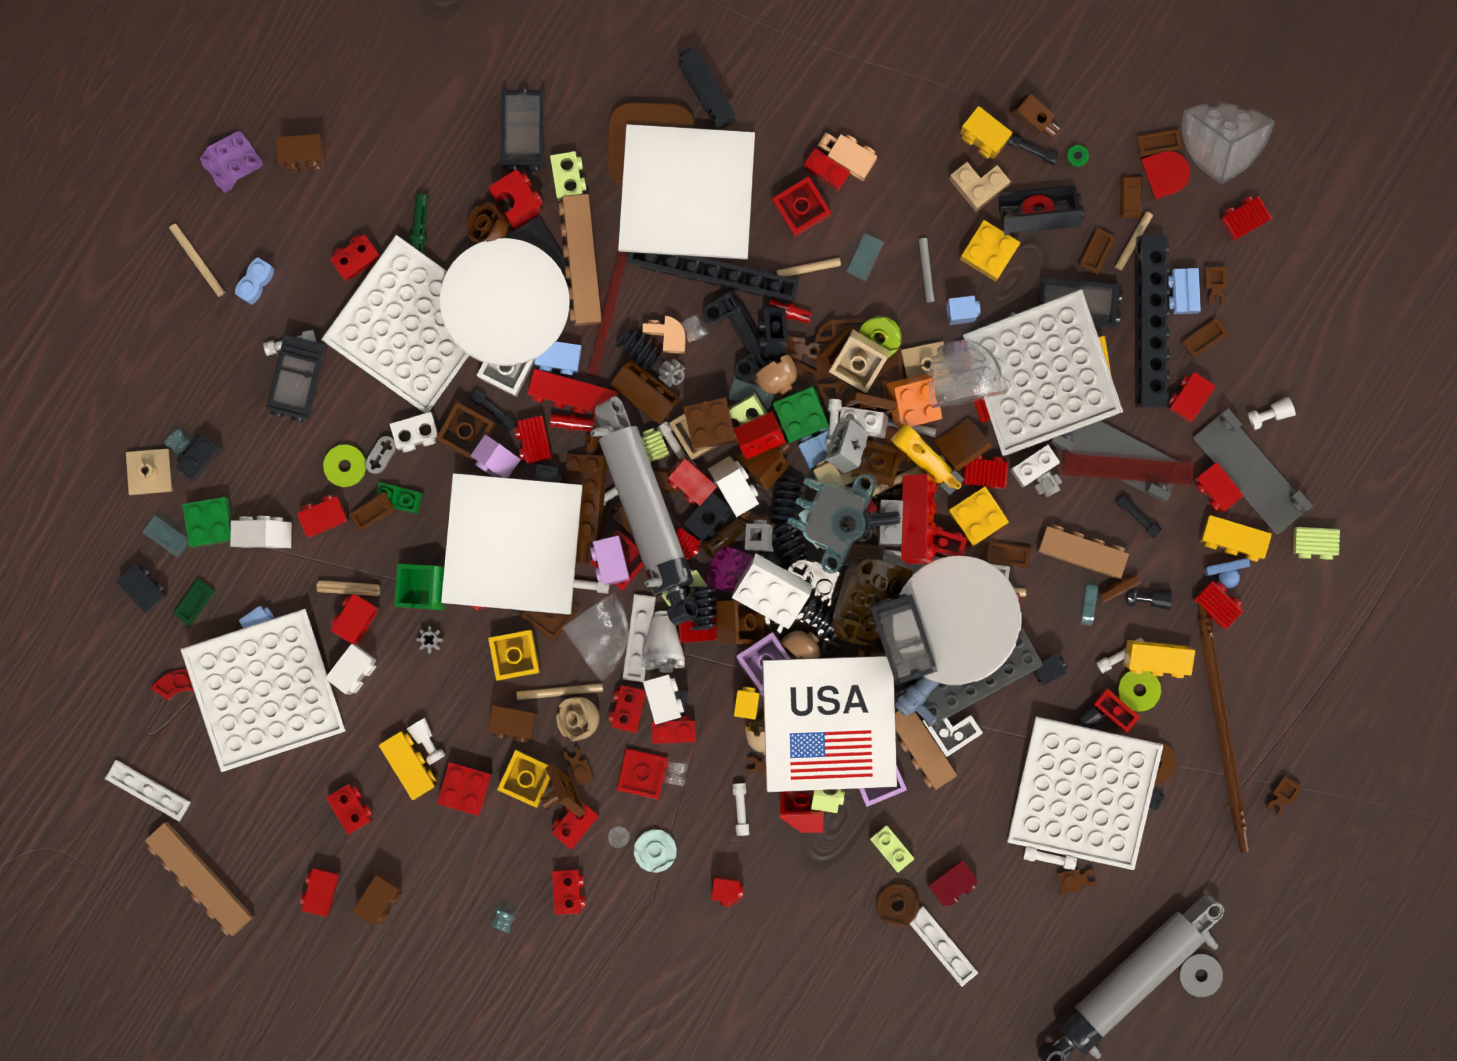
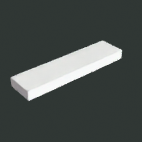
(638, 633)
(147, 790)
(943, 947)

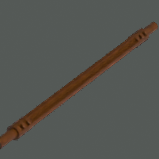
(1223, 728)

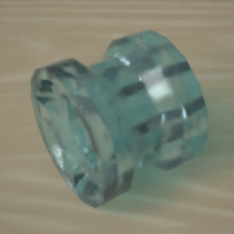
(178, 442)
(503, 921)

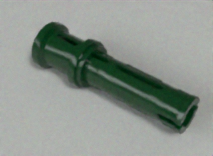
(417, 236)

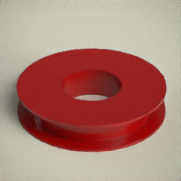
(1037, 201)

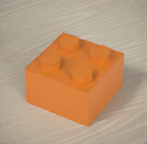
(912, 401)

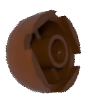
(487, 223)

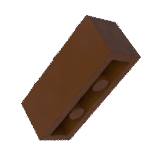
(645, 392)

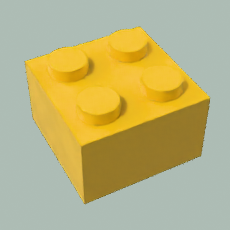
(985, 133)
(989, 251)
(978, 516)
(514, 655)
(525, 779)

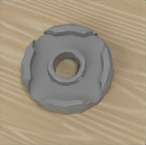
(1212, 981)

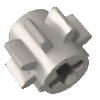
(671, 373)
(1048, 484)
(436, 640)

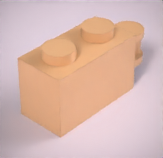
(849, 154)

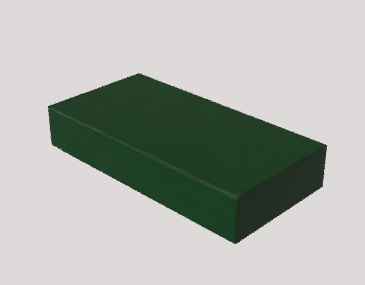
(194, 602)

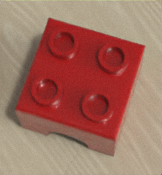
(517, 188)

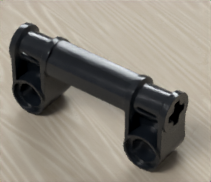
(729, 307)

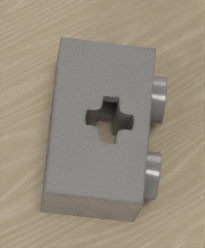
(847, 446)

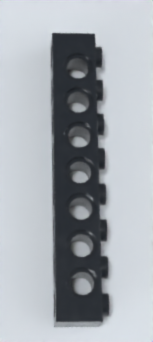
(718, 274)
(1144, 330)

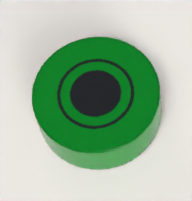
(1077, 156)

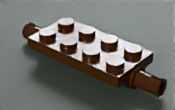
(590, 472)

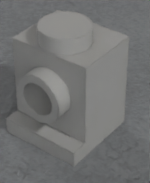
(752, 537)

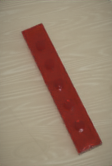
(607, 313)
(1128, 469)

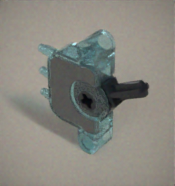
(830, 510)

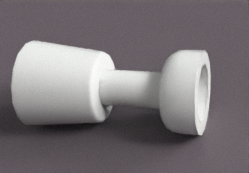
(1279, 410)
(421, 733)

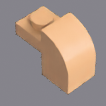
(672, 331)

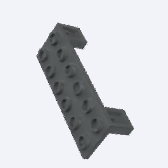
(1106, 441)
(1252, 472)
(950, 699)

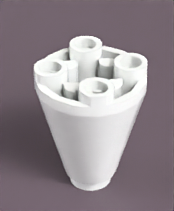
(663, 645)

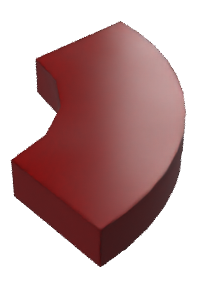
(173, 683)

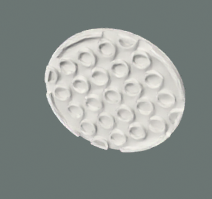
(504, 302)
(966, 616)

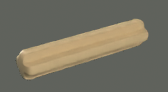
(348, 588)

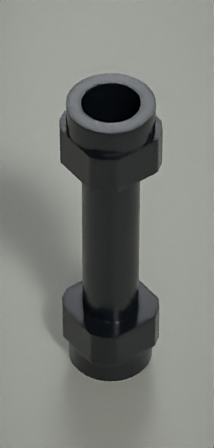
(1049, 156)
(480, 399)
(1152, 528)

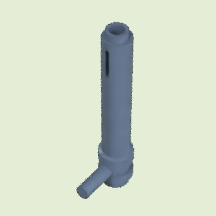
(915, 697)

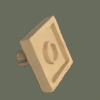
(918, 359)
(149, 472)

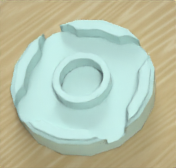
(655, 850)

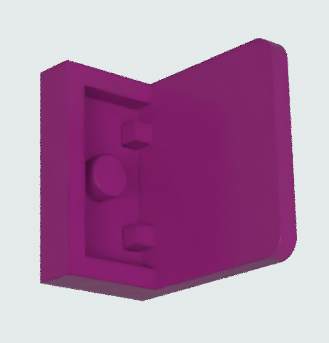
(727, 569)

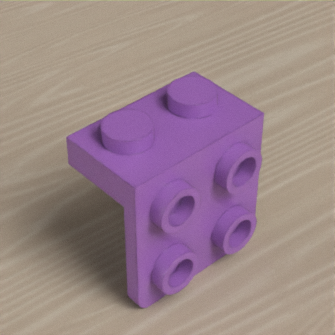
(230, 160)

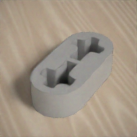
(386, 457)

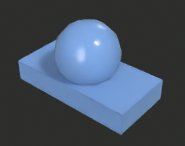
(1228, 572)

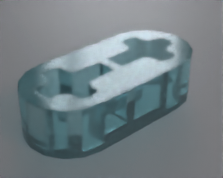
(1089, 604)

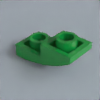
(401, 498)

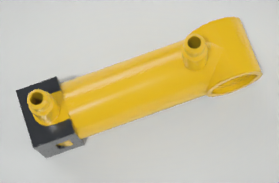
(929, 461)

